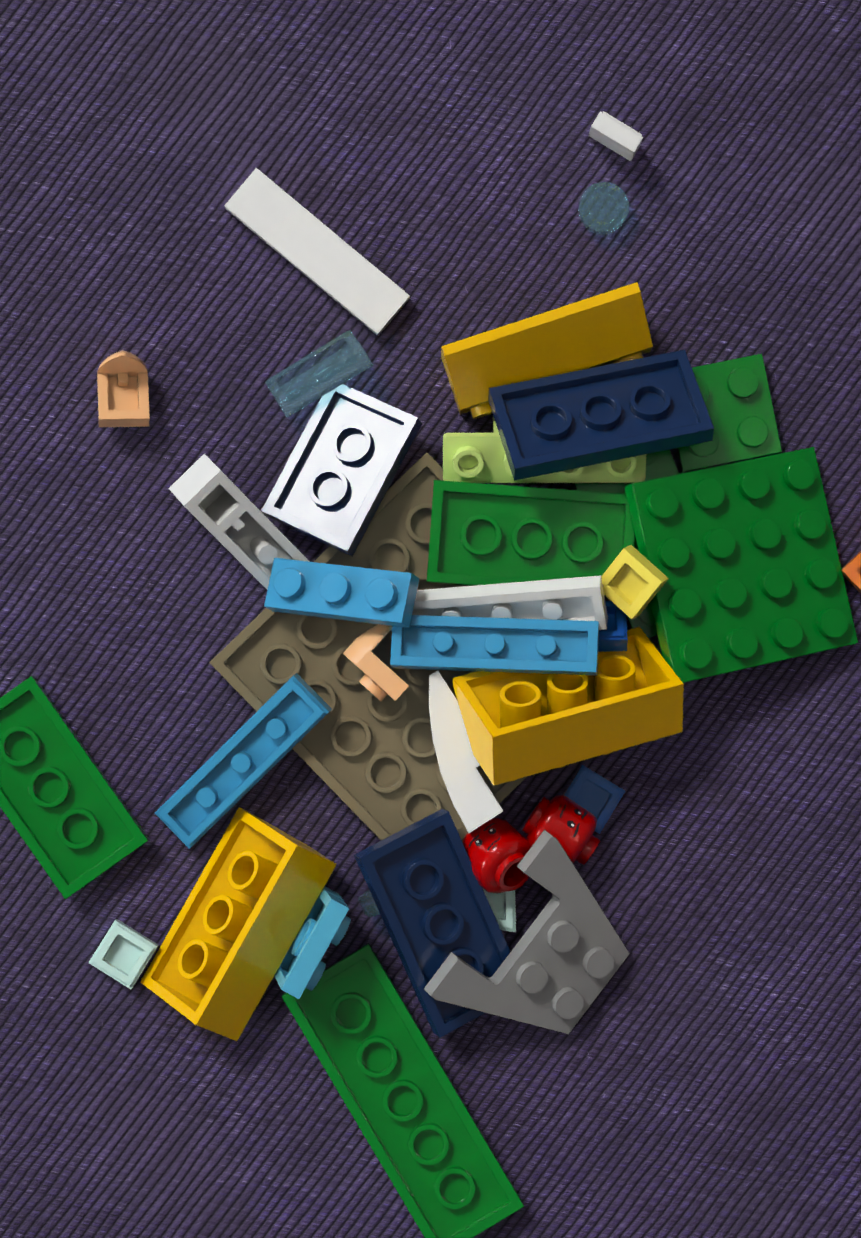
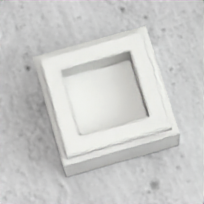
(615, 135)

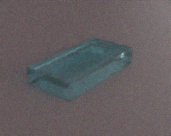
(318, 373)

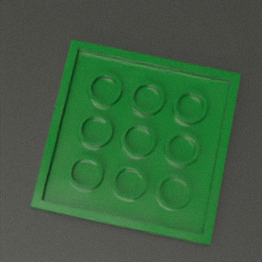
(744, 564)

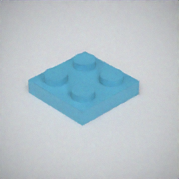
(323, 926)

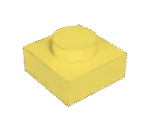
(632, 581)

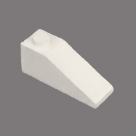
(233, 519)

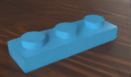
(342, 592)

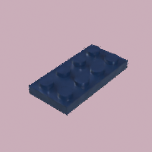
(600, 414)
(433, 909)

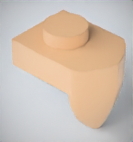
(123, 391)
(378, 676)

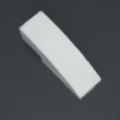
(456, 759)

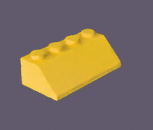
(556, 342)
(552, 720)
(237, 924)

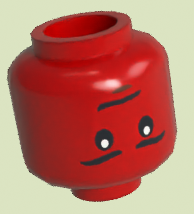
(567, 823)
(494, 855)

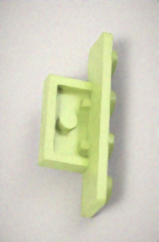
(483, 460)

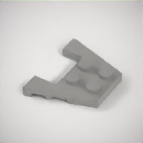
(555, 964)

